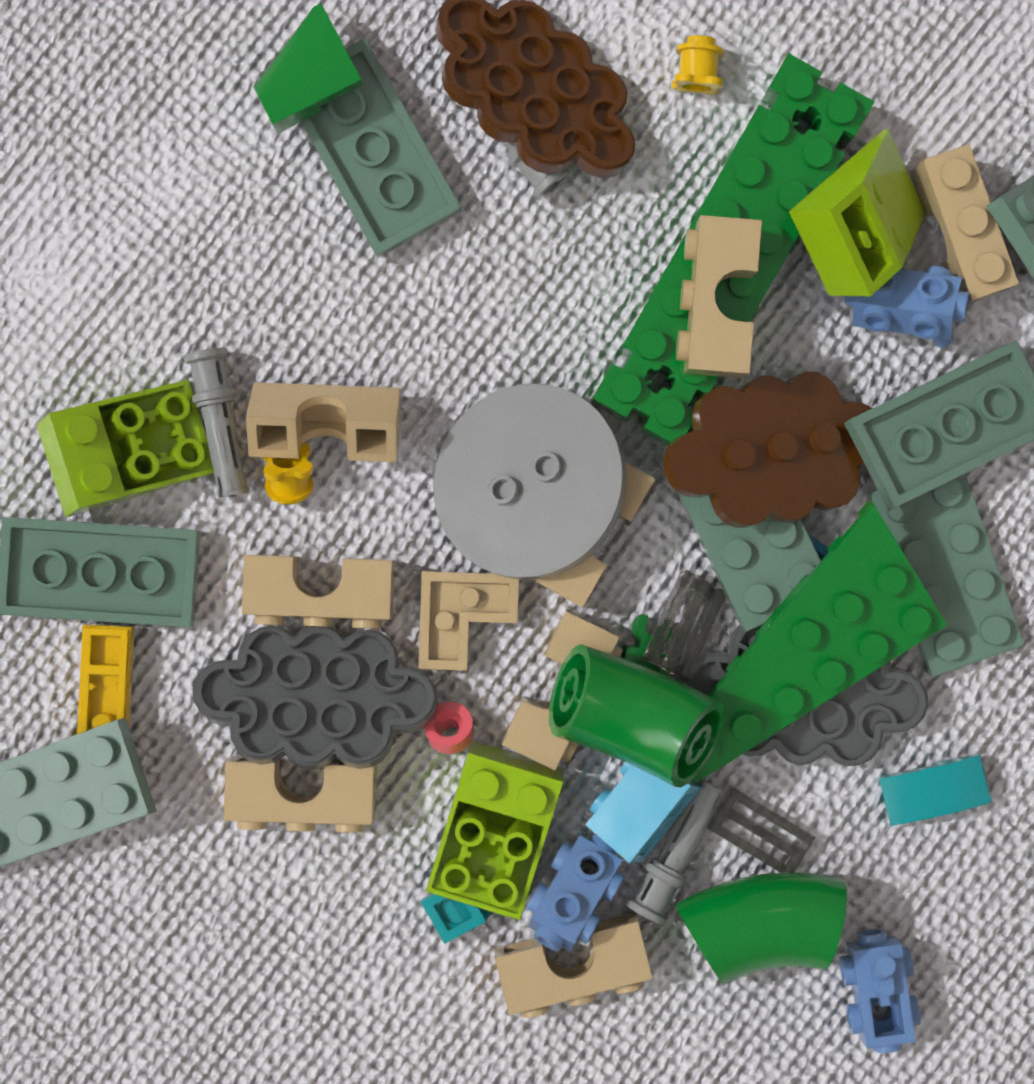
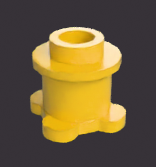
(698, 66)
(289, 478)

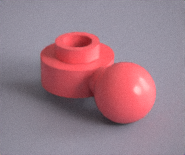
(447, 716)

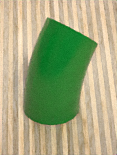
(634, 715)
(767, 922)

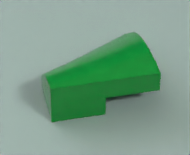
(307, 73)

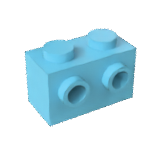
(638, 812)

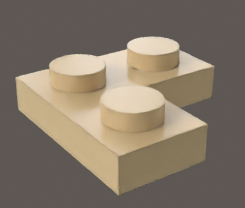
(449, 605)

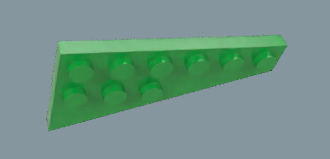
(824, 637)

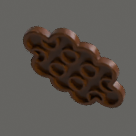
(535, 86)
(768, 450)

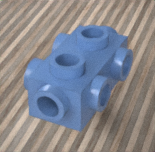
(915, 305)
(567, 906)
(878, 974)

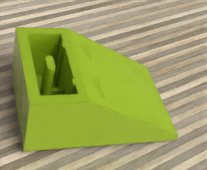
(861, 220)
(125, 447)
(495, 830)

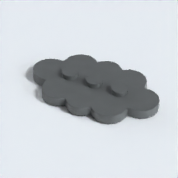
(315, 697)
(844, 727)

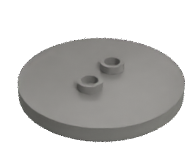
(529, 481)

